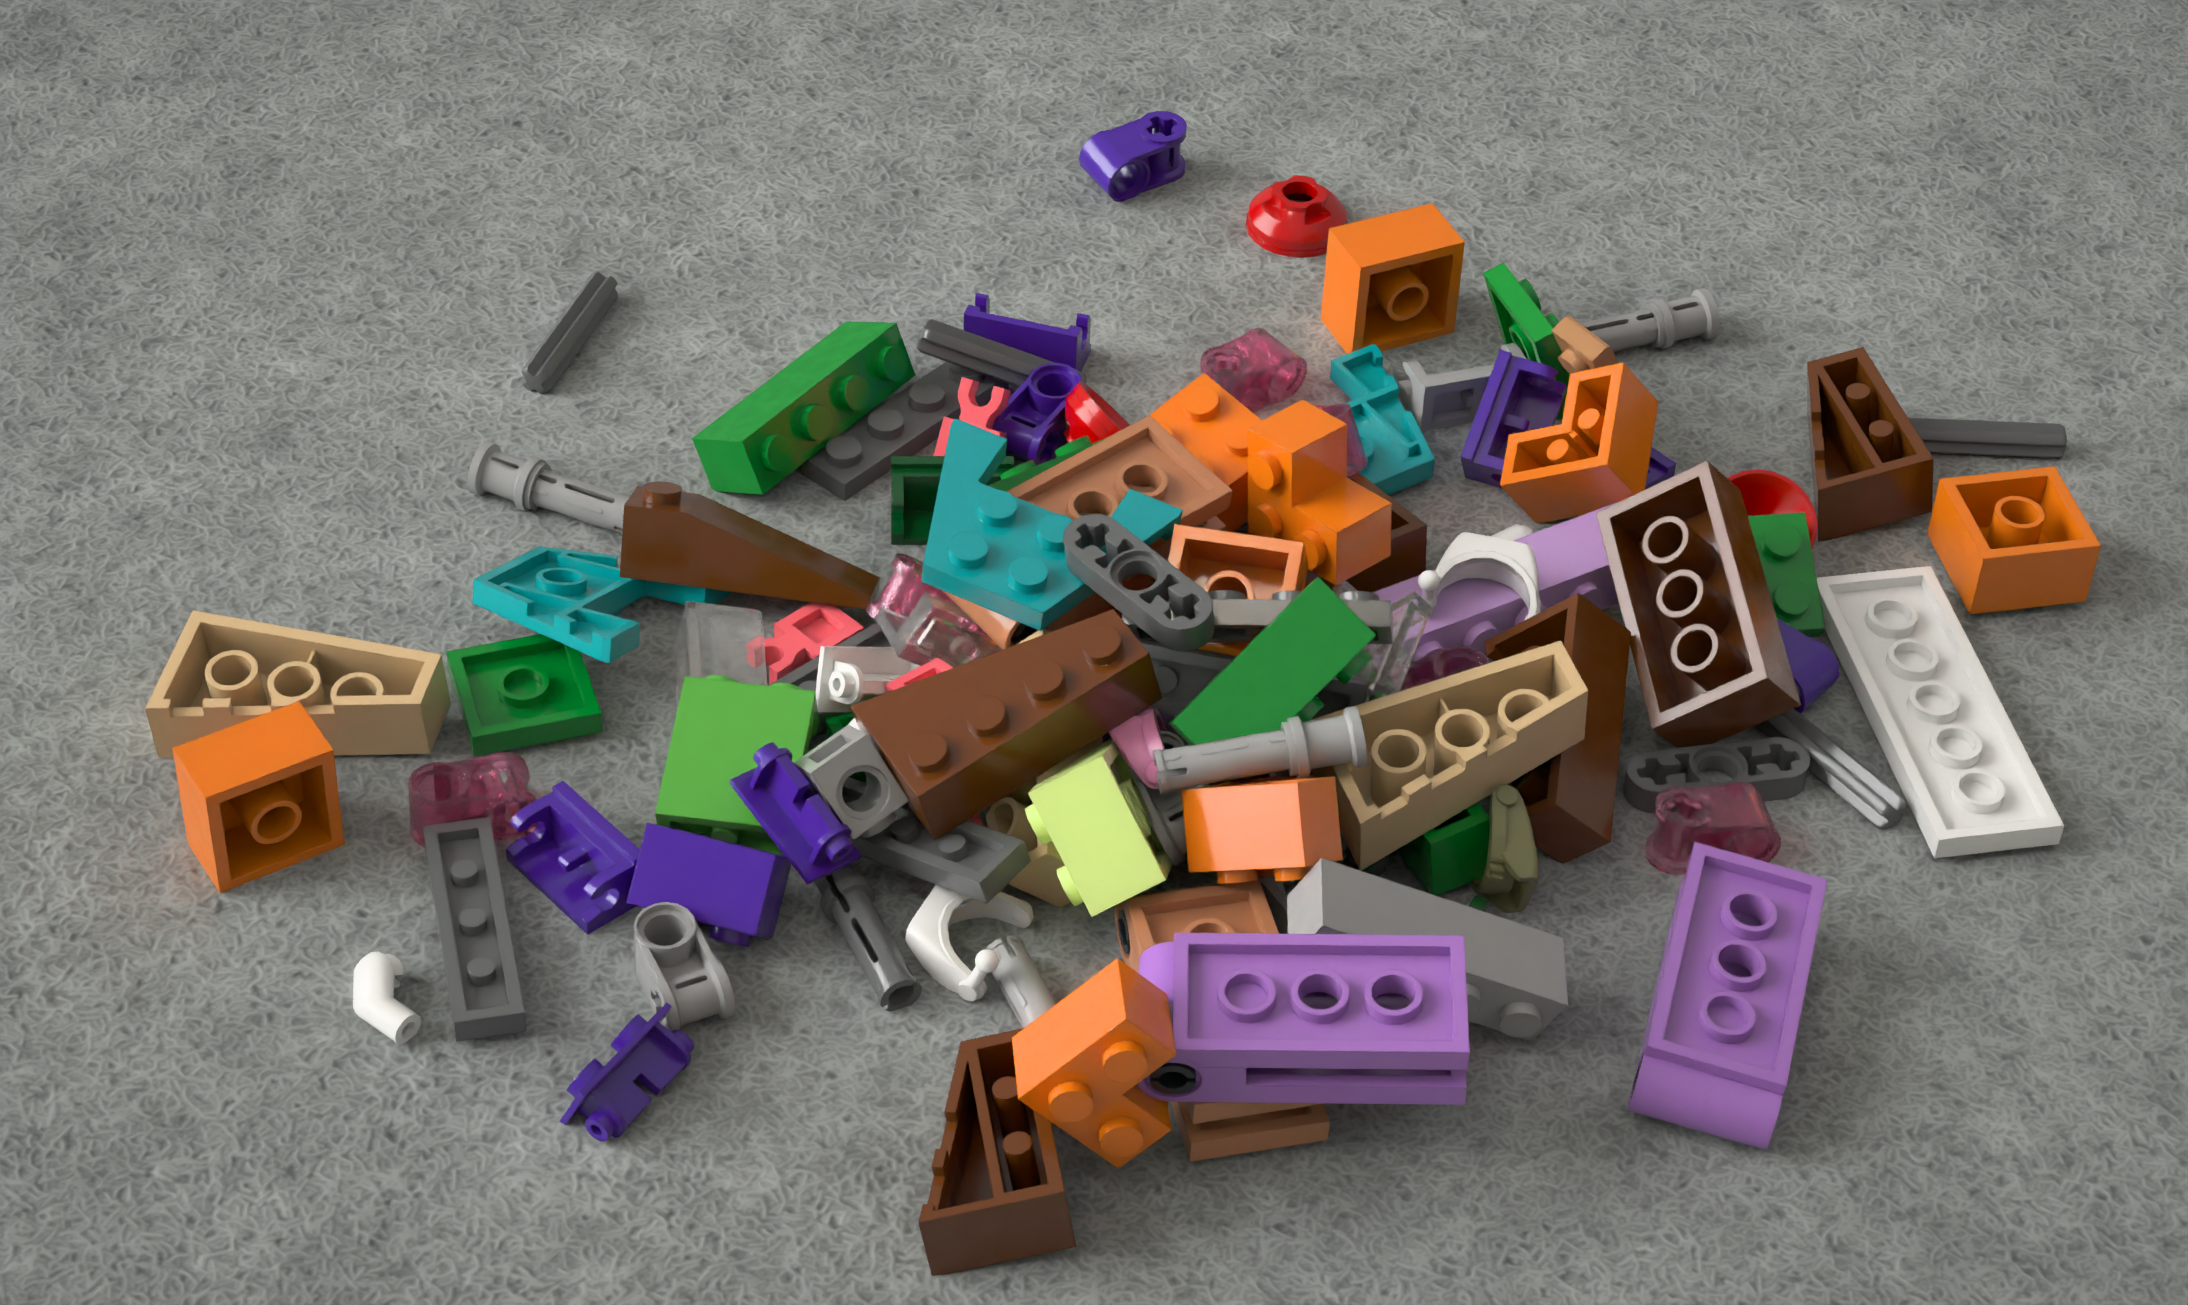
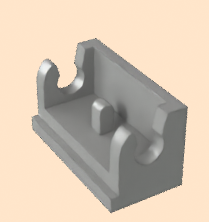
(1446, 397)

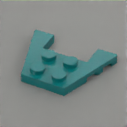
(1388, 433)
(1007, 549)
(576, 598)

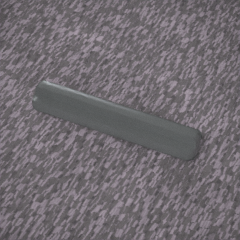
(569, 333)
(978, 353)
(1991, 438)
(1839, 769)

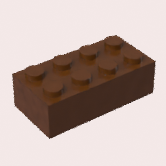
(1697, 608)

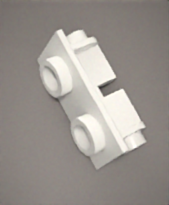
(855, 675)

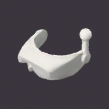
(1485, 558)
(931, 945)

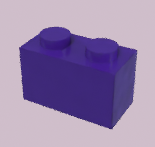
(715, 879)

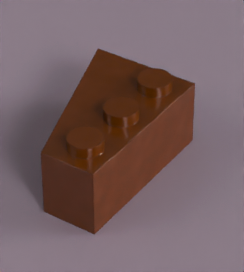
(1862, 449)
(996, 1172)

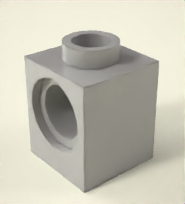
(838, 758)

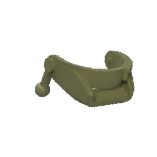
(1512, 854)

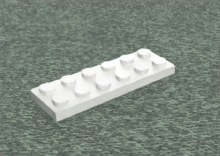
(1936, 714)

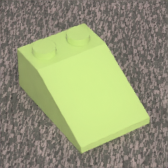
(1098, 830)

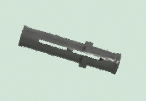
(849, 903)

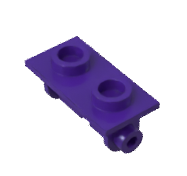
(794, 815)
(607, 1092)

